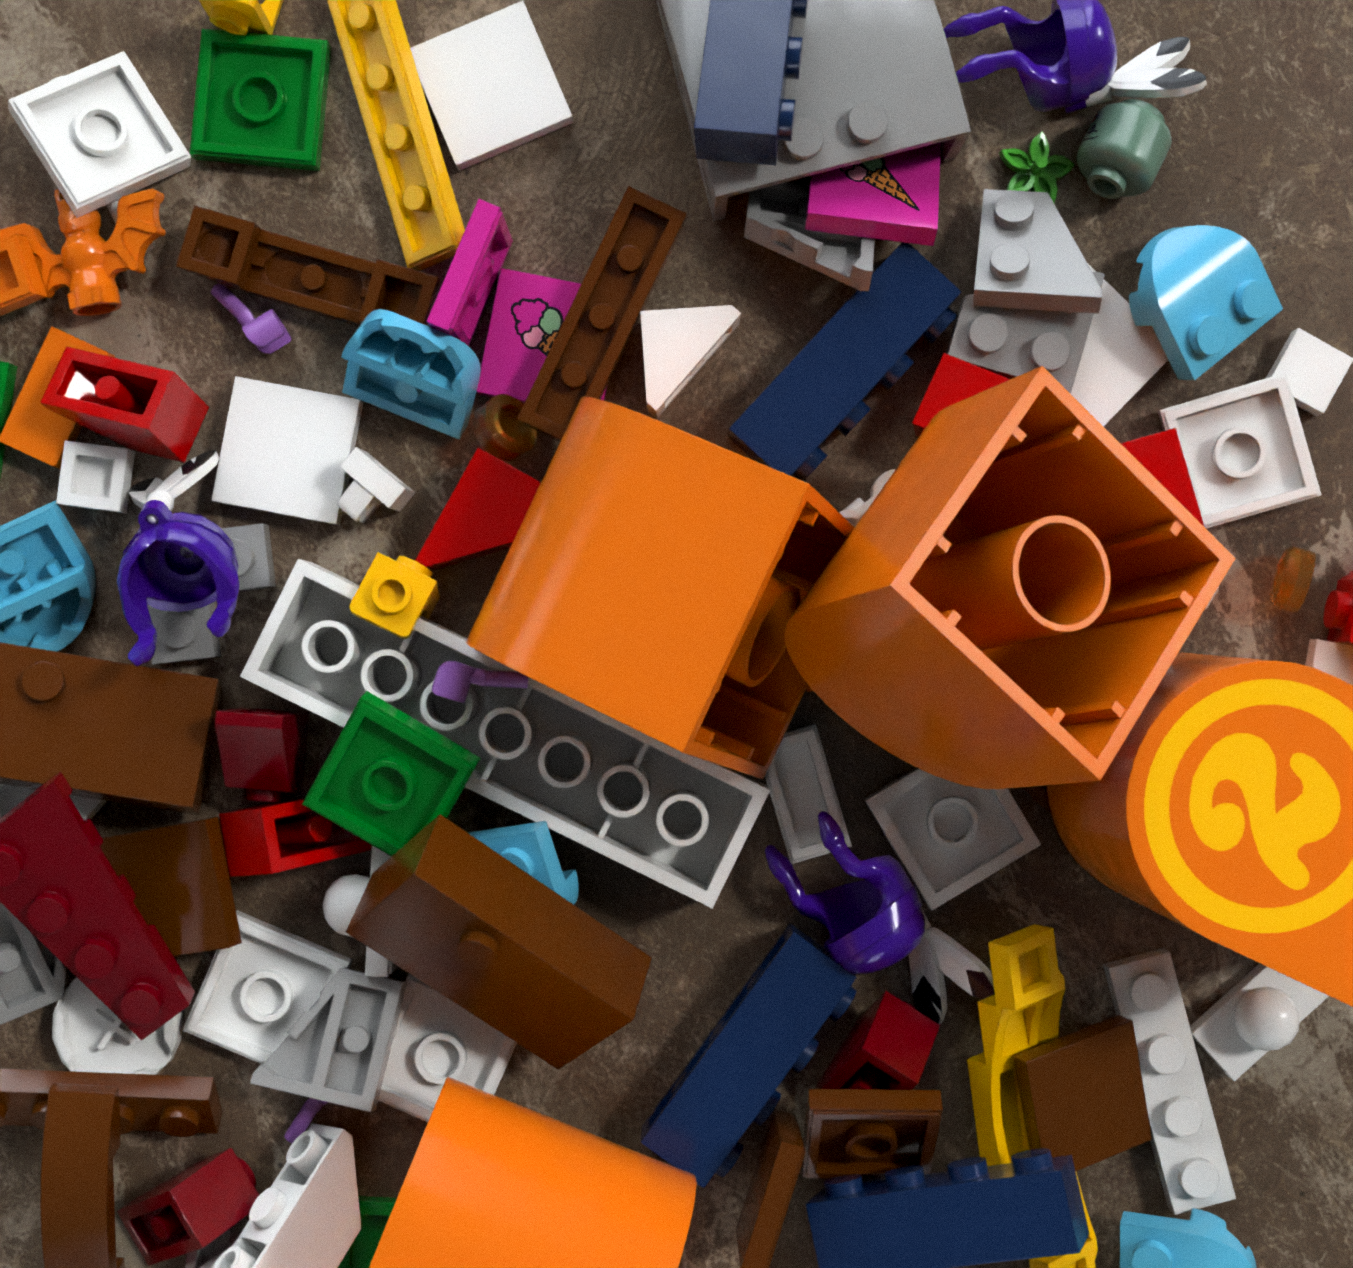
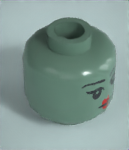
(1124, 149)

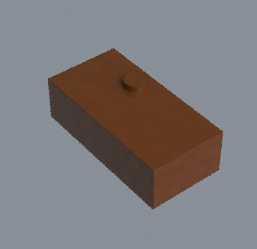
(107, 728)
(500, 944)

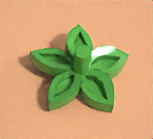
(1035, 168)

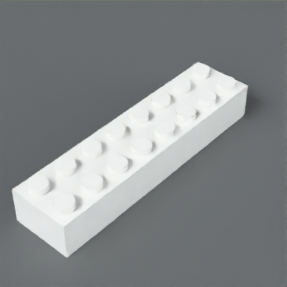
(536, 746)

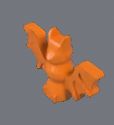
(86, 259)

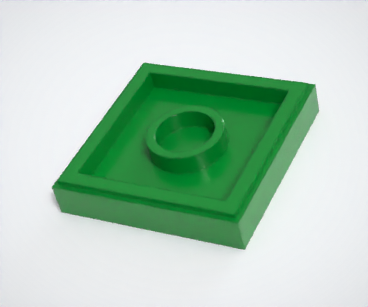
(260, 100)
(389, 776)

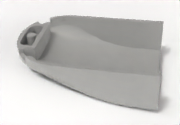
(867, 88)

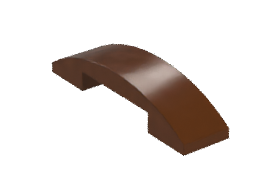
(299, 272)
(79, 1178)

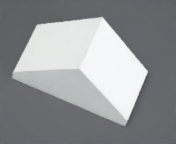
(679, 346)

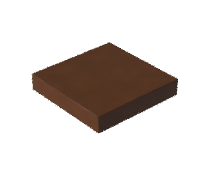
(180, 883)
(1085, 1093)
(869, 1131)
(770, 1191)

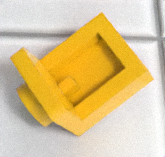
(395, 595)

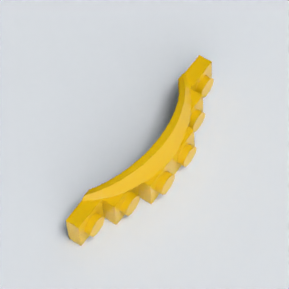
(1012, 1021)

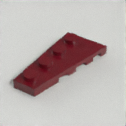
(84, 912)

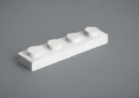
(1175, 1091)

